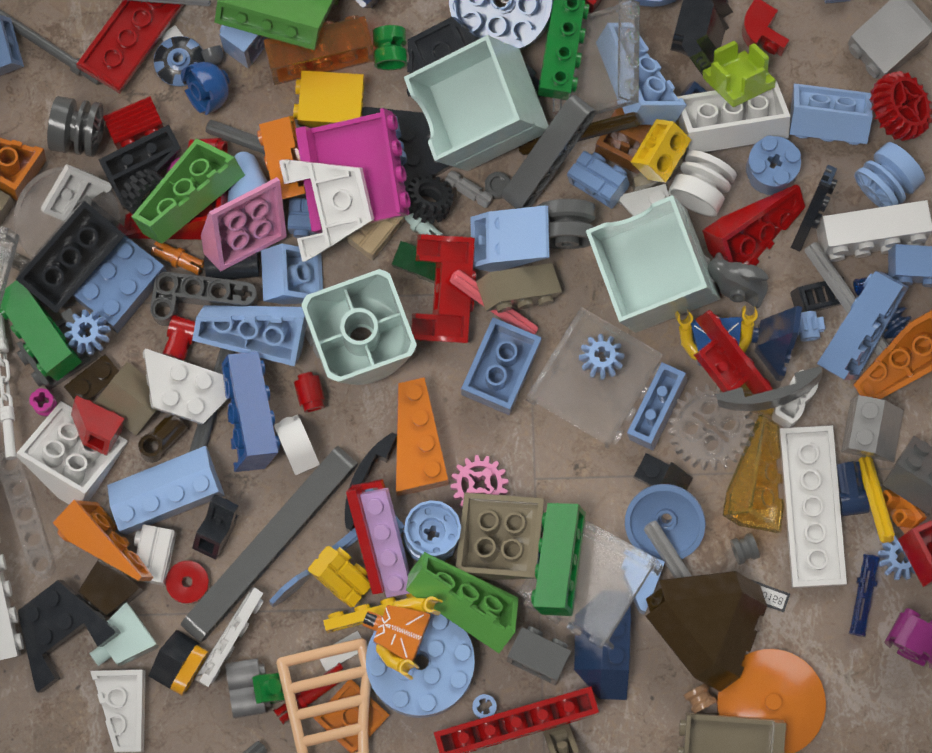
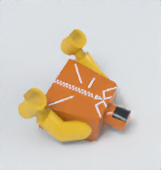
(401, 631)

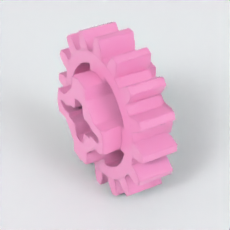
(486, 475)

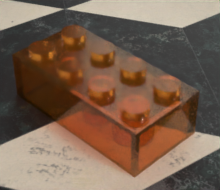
(338, 47)

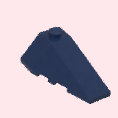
(776, 339)

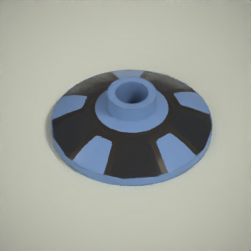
(164, 63)

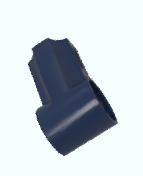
(852, 495)

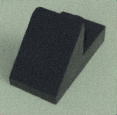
(655, 472)

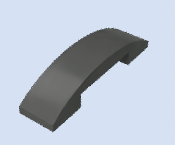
(736, 400)

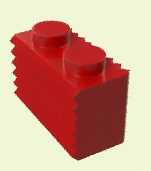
(133, 122)

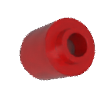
(309, 392)

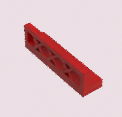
(363, 534)

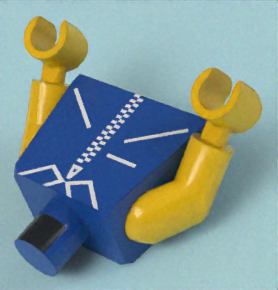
(694, 338)

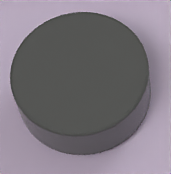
(496, 183)

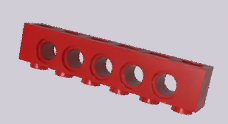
(517, 722)

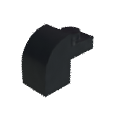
(216, 527)

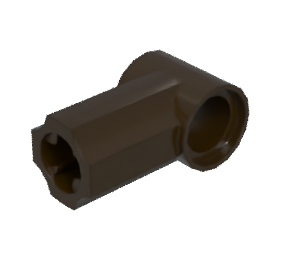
(163, 435)

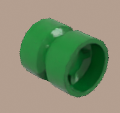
(390, 47)

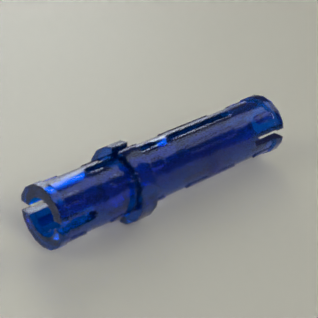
(869, 563)

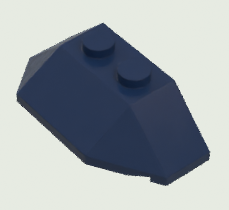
(605, 668)

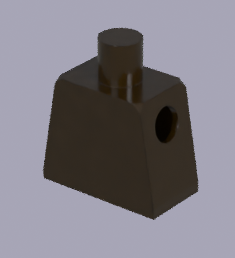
(108, 588)

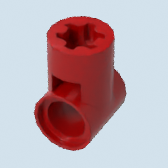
(180, 337)

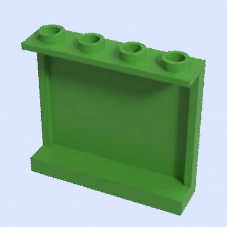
(282, 20)

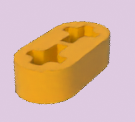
(189, 670)

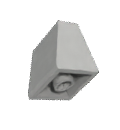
(891, 37)
(872, 428)

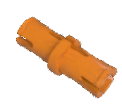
(178, 257)

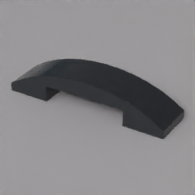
(380, 451)

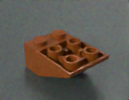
(622, 145)

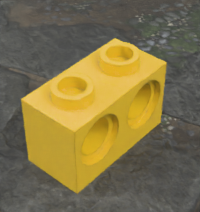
(661, 150)

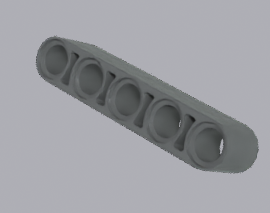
(549, 153)

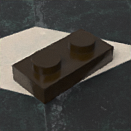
(93, 379)

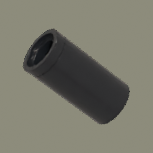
(244, 269)

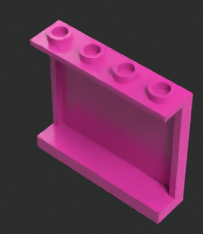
(362, 143)

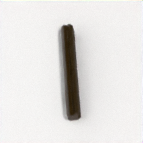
(596, 129)

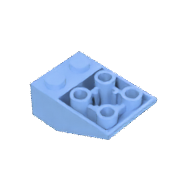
(510, 238)

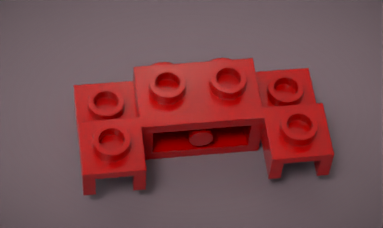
(450, 304)

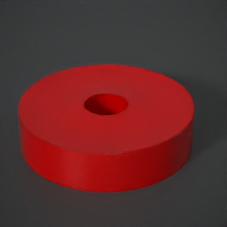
(175, 580)

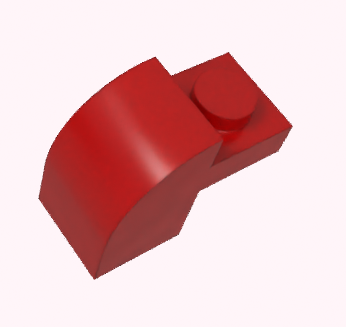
(757, 28)

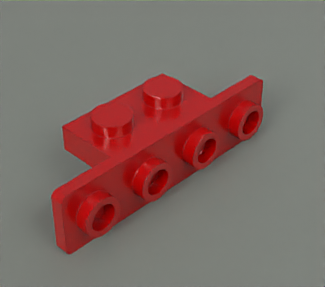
(726, 360)

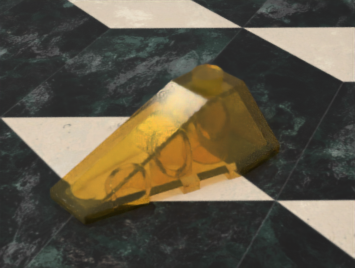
(753, 490)

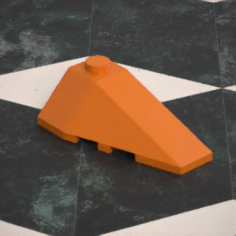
(95, 532)

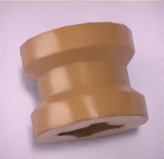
(700, 698)

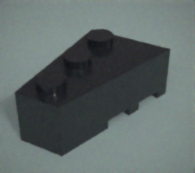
(150, 153)

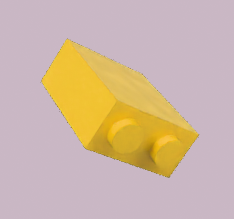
(328, 97)

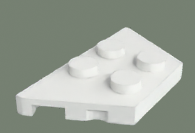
(183, 387)

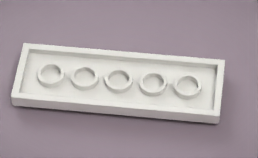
(812, 507)

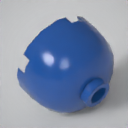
(206, 86)

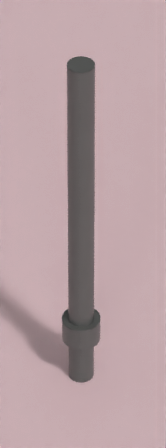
(48, 47)

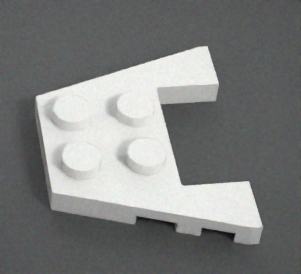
(340, 201)

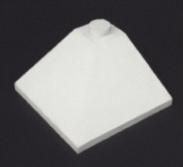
(63, 461)

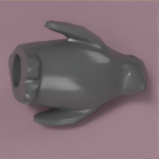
(739, 280)

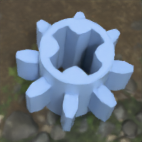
(810, 326)

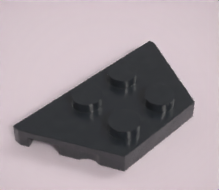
(437, 43)
(818, 203)

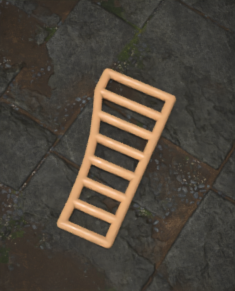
(362, 700)

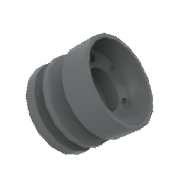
(70, 126)

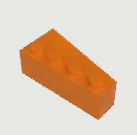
(18, 166)
(418, 447)

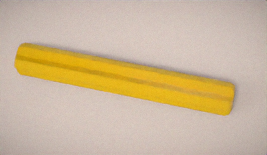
(876, 500)

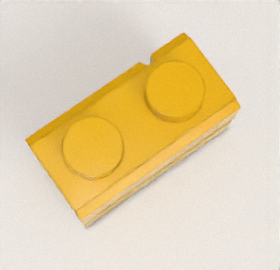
(340, 576)

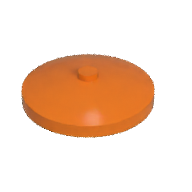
(778, 688)

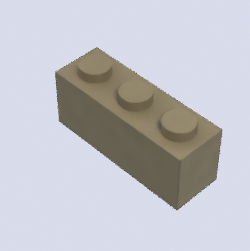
(519, 287)

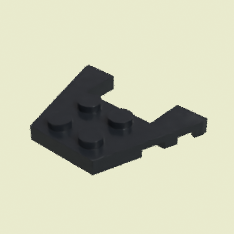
(415, 137)
(51, 621)

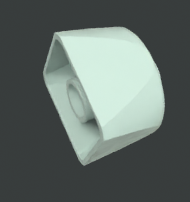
(356, 303)

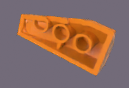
(901, 361)

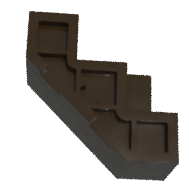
(708, 623)

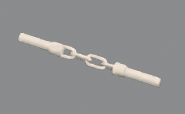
(7, 414)

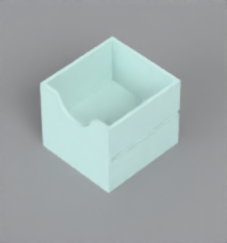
(477, 103)
(653, 265)

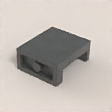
(48, 381)

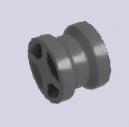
(744, 548)

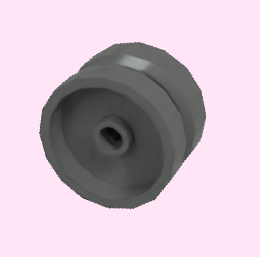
(568, 223)

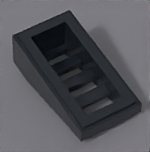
(803, 297)

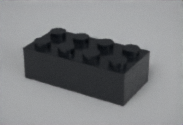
(71, 254)

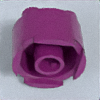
(912, 637)

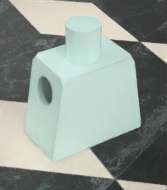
(130, 643)

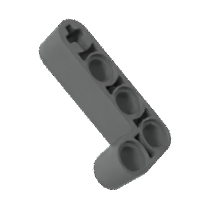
(203, 297)

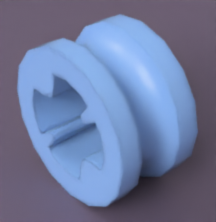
(492, 709)

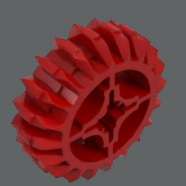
(901, 106)

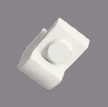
(296, 444)

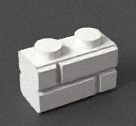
(155, 551)

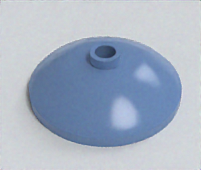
(683, 530)

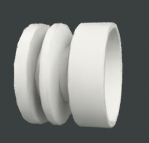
(702, 183)

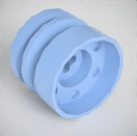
(889, 176)
(432, 517)

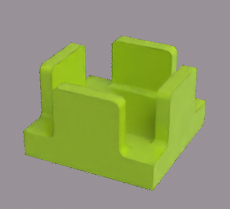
(739, 75)

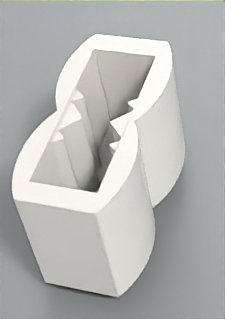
(789, 413)

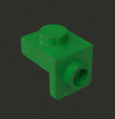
(268, 688)

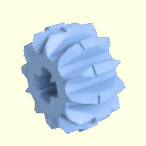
(78, 335)
(608, 351)
(891, 562)

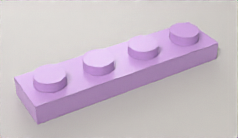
(386, 541)

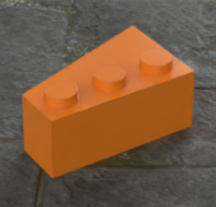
(280, 144)

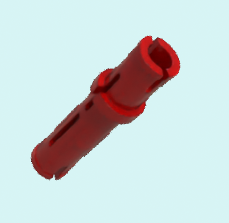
(307, 697)

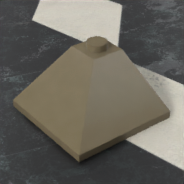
(500, 536)

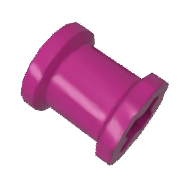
(38, 396)

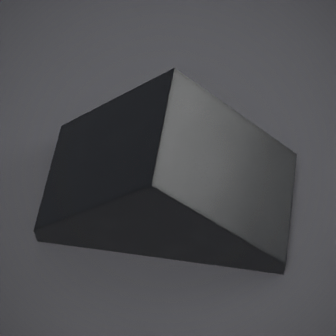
(171, 658)

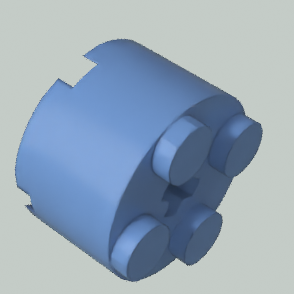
(778, 151)

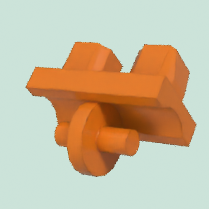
(902, 512)

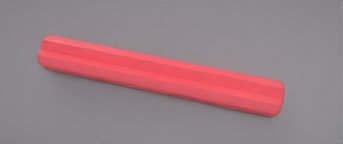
(511, 316)

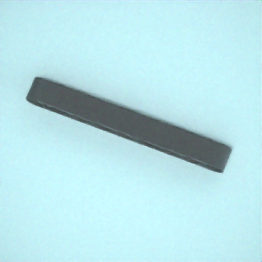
(269, 544)

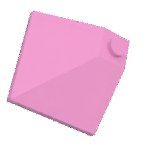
(244, 225)

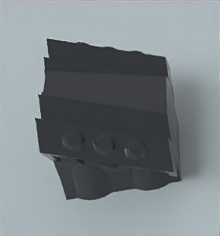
(700, 30)

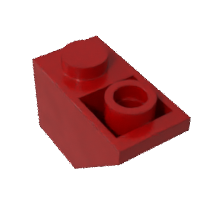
(96, 425)

